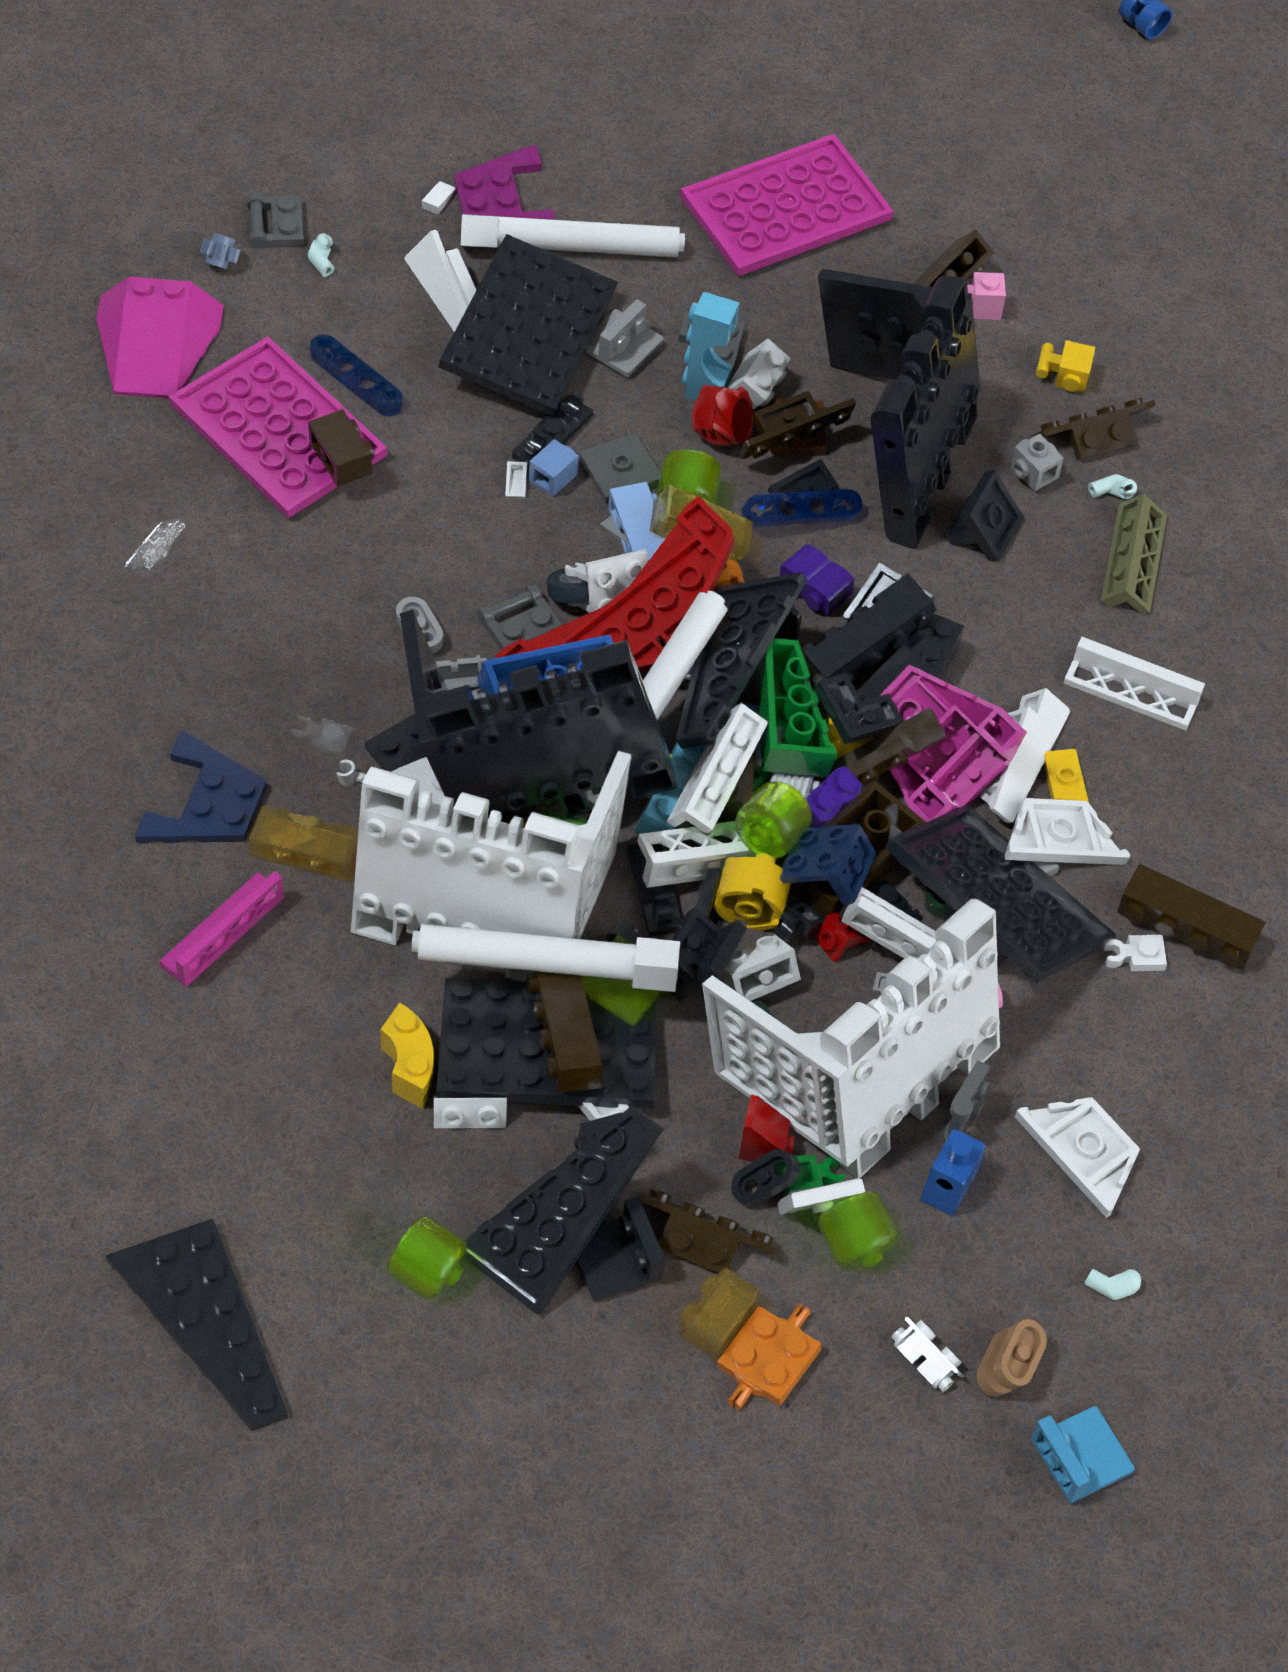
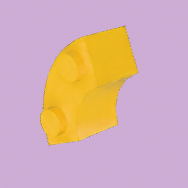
(411, 1050)

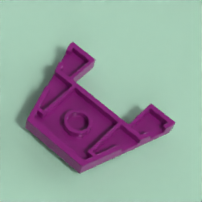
(491, 186)

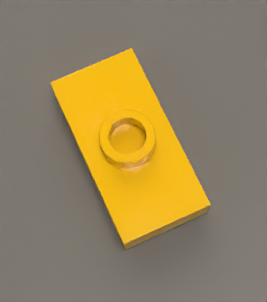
(1064, 775)

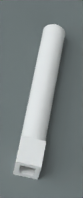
(574, 235)
(680, 653)
(648, 963)

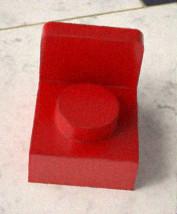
(837, 936)

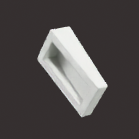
(438, 197)
(516, 480)

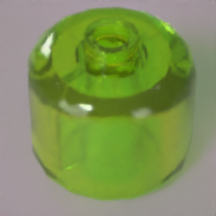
(692, 473)
(773, 819)
(858, 1230)
(427, 1258)

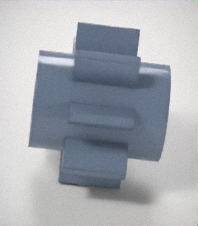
(220, 250)

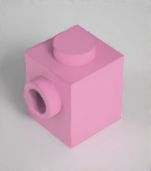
(987, 295)

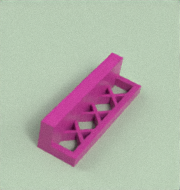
(223, 927)

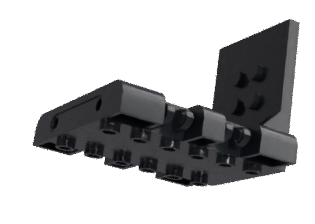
(930, 349)
(541, 735)

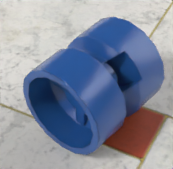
(1147, 16)

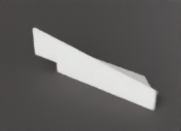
(442, 277)
(1043, 719)

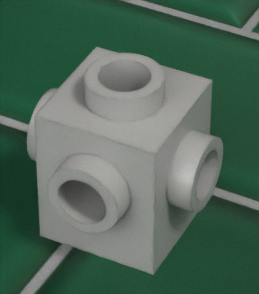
(1036, 462)

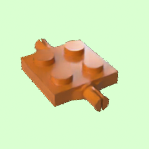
(769, 1356)

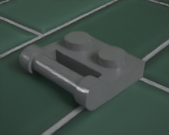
(286, 221)
(524, 625)
(969, 1099)

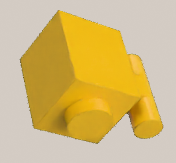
(1072, 365)

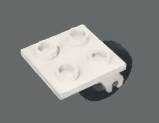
(595, 582)

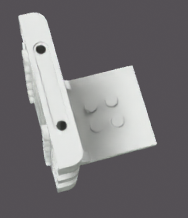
(473, 871)
(876, 1058)

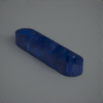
(360, 372)
(801, 504)

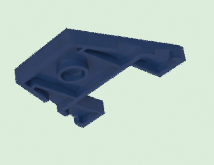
(219, 804)

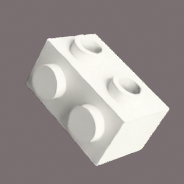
(761, 372)
(761, 968)

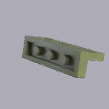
(1130, 549)

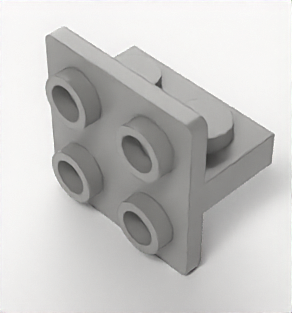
(624, 339)

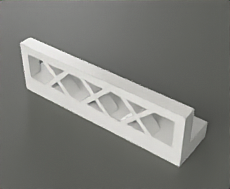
(1137, 678)
(718, 770)
(684, 862)
(889, 926)

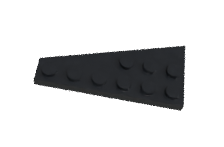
(734, 652)
(550, 1223)
(200, 1305)

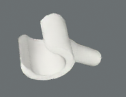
(352, 776)

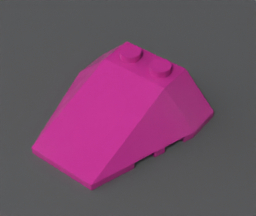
(155, 334)
(974, 752)

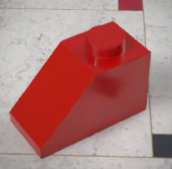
(764, 1131)

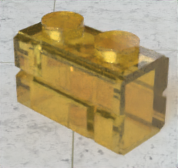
(719, 1312)

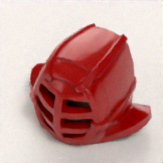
(723, 415)

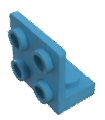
(1081, 1453)

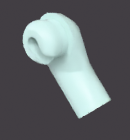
(319, 253)
(1114, 485)
(1115, 1286)

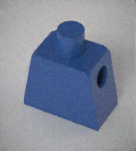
(957, 1164)

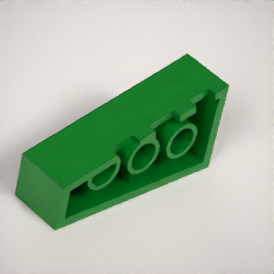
(795, 732)

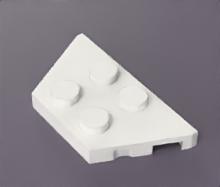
(1062, 833)
(1085, 1146)

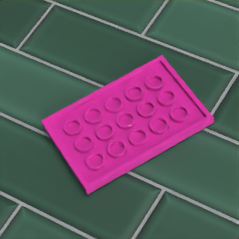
(786, 204)
(258, 420)

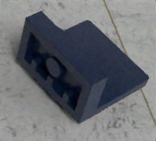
(834, 855)

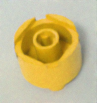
(752, 892)

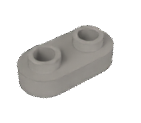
(426, 620)

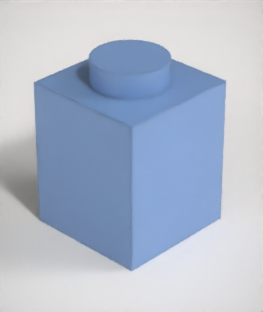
(553, 467)

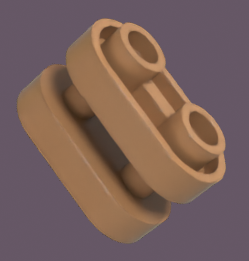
(1011, 1358)

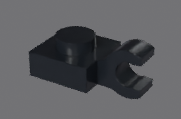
(799, 919)

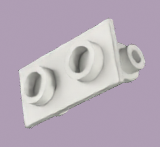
(470, 1112)
(918, 1342)

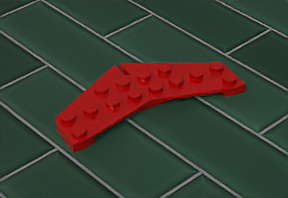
(659, 595)

